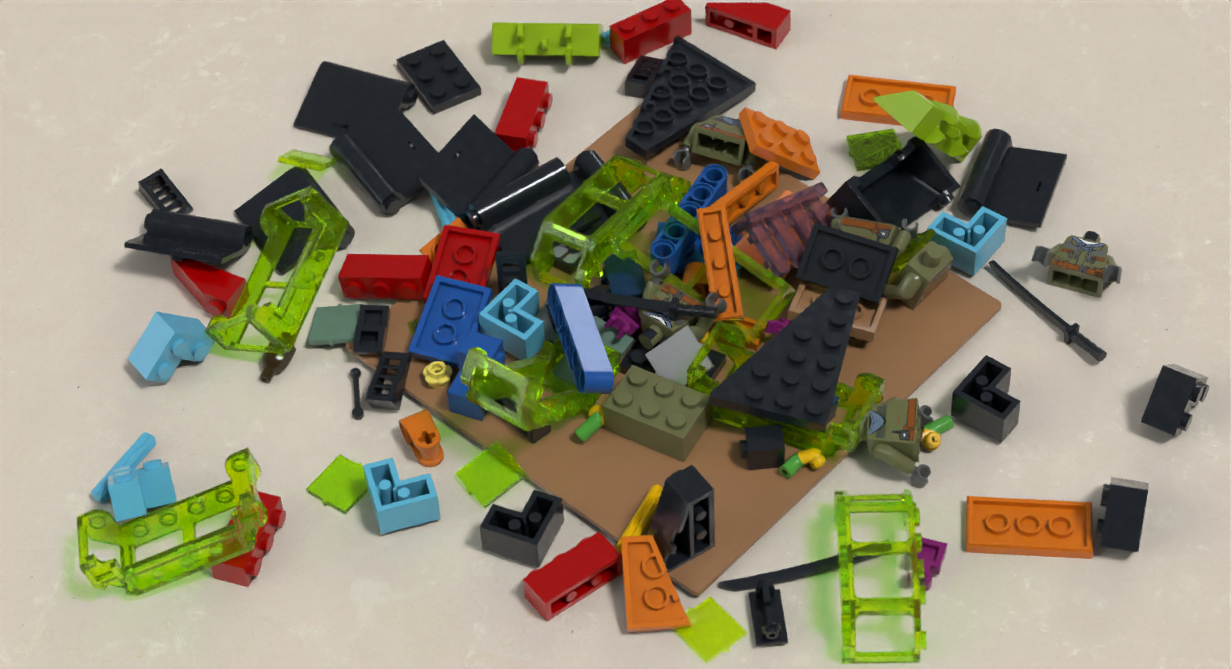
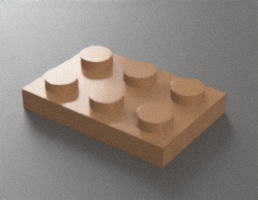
(866, 318)

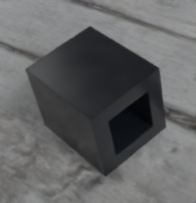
(763, 447)

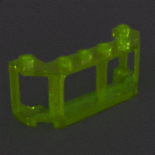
(595, 246)
(525, 384)
(866, 393)
(183, 515)
(854, 606)

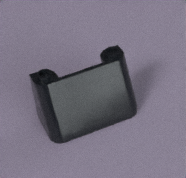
(898, 188)

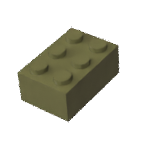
(657, 413)

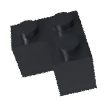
(1173, 397)
(984, 402)
(1124, 514)
(523, 534)

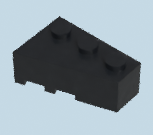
(684, 518)

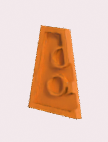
(648, 590)

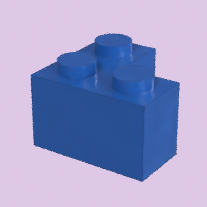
(457, 392)

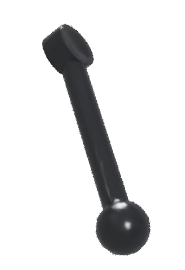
(357, 412)

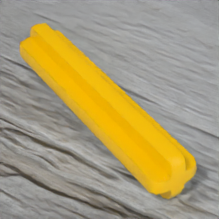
(643, 516)

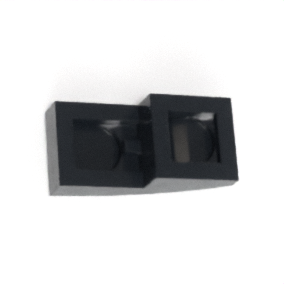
(371, 329)

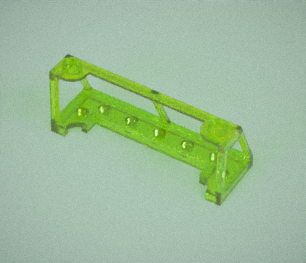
(624, 249)
(283, 322)

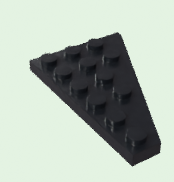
(686, 91)
(798, 368)

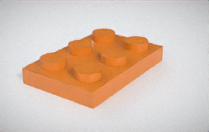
(779, 143)

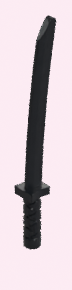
(674, 307)
(1071, 333)
(787, 574)

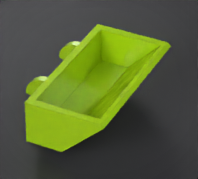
(546, 39)
(933, 122)

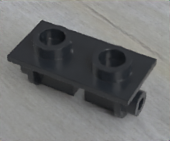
(767, 614)

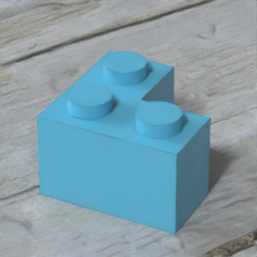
(970, 242)
(513, 320)
(168, 341)
(140, 489)
(399, 502)

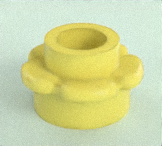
(437, 374)

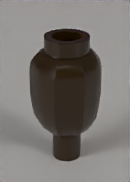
(275, 363)

